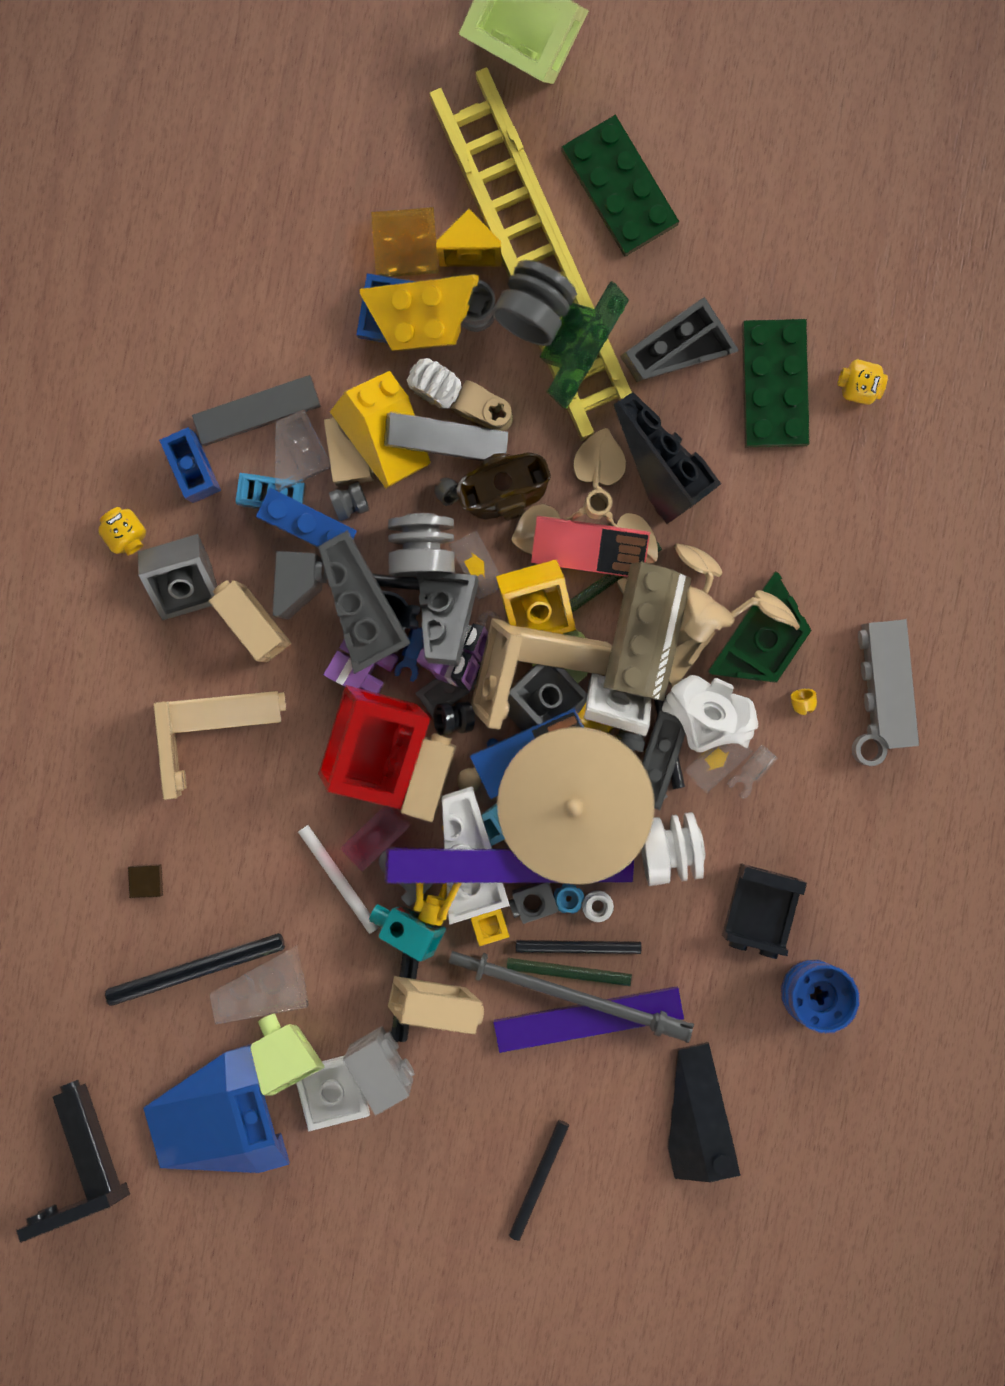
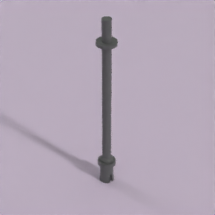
(658, 1022)

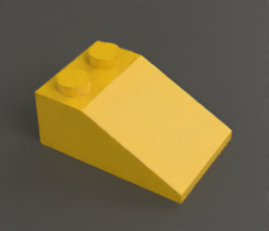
(363, 418)

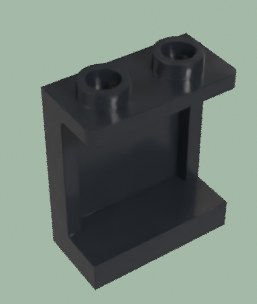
(762, 910)

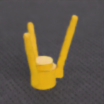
(434, 908)

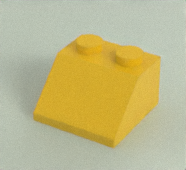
(537, 598)

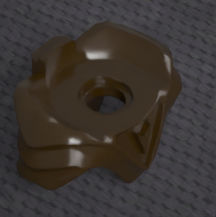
(485, 501)

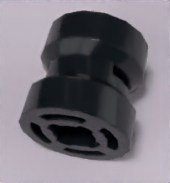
(454, 718)

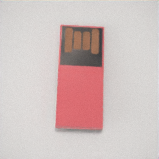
(588, 546)

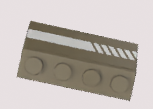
(647, 631)

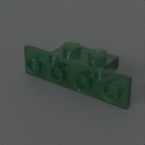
(580, 341)

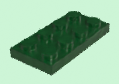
(620, 185)
(775, 383)

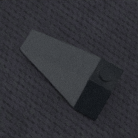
(667, 470)
(699, 1129)

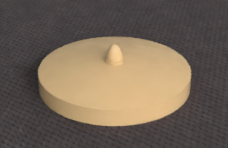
(576, 805)

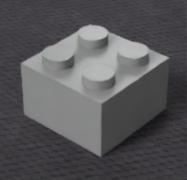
(379, 1070)

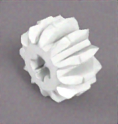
(434, 383)

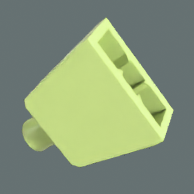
(282, 1056)

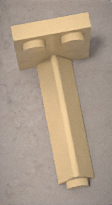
(511, 644)
(207, 715)

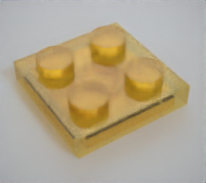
(405, 242)

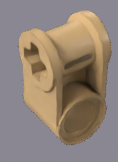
(478, 404)

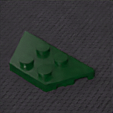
(762, 645)

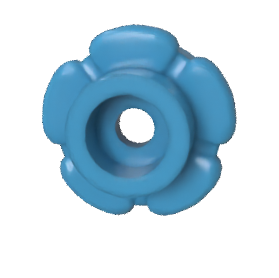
(568, 906)

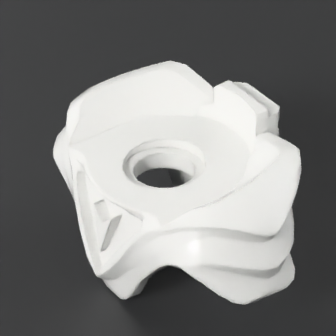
(711, 713)

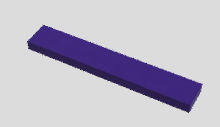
(580, 1021)

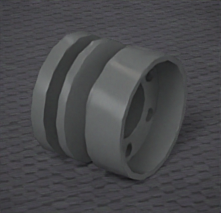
(534, 302)

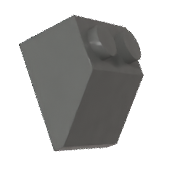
(177, 576)
(296, 582)
(543, 695)

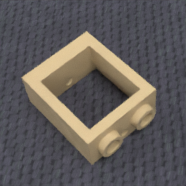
(249, 620)
(429, 777)
(435, 1005)

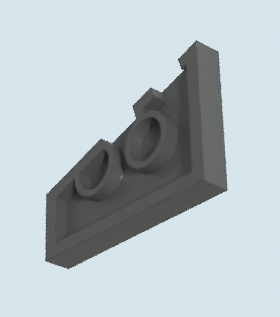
(446, 614)

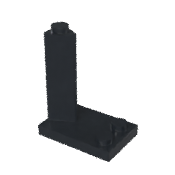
(91, 1161)

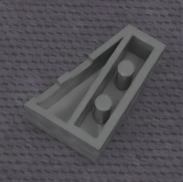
(680, 343)

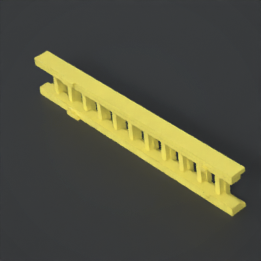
(544, 217)

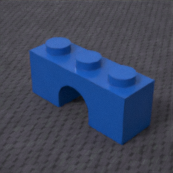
(300, 519)

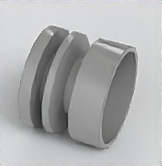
(420, 544)

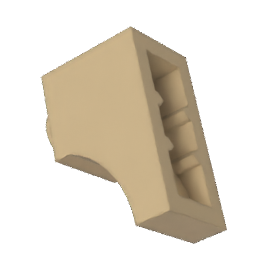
(345, 459)

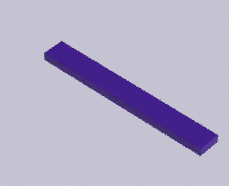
(468, 867)

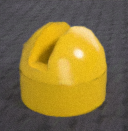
(804, 700)

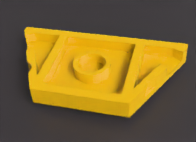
(421, 311)

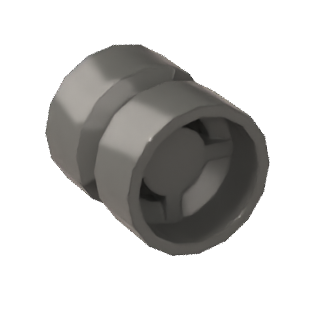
(480, 310)

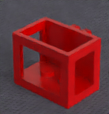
(373, 747)

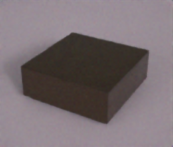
(145, 881)

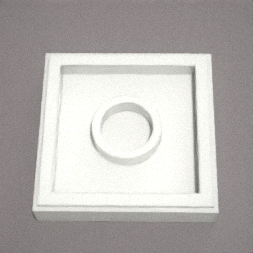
(616, 707)
(331, 1096)

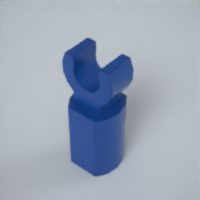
(411, 653)

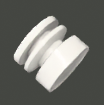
(673, 849)

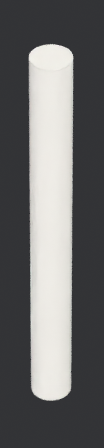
(337, 878)

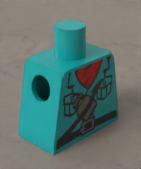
(417, 940)

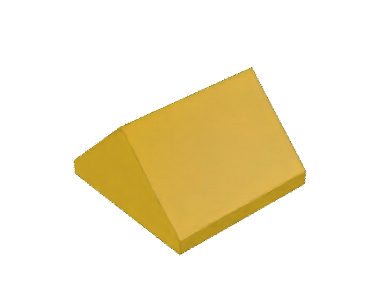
(469, 244)

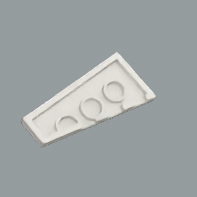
(466, 830)

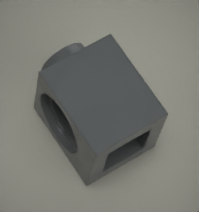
(547, 907)

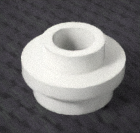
(597, 916)

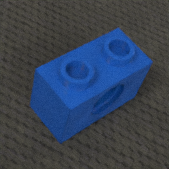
(190, 465)

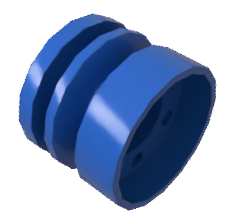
(834, 1005)

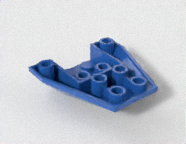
(217, 1120)

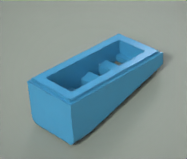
(243, 488)

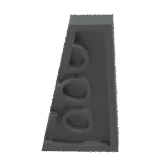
(363, 610)

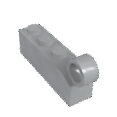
(889, 689)

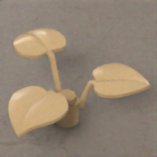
(597, 462)
(711, 615)

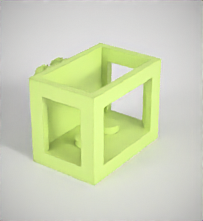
(526, 32)

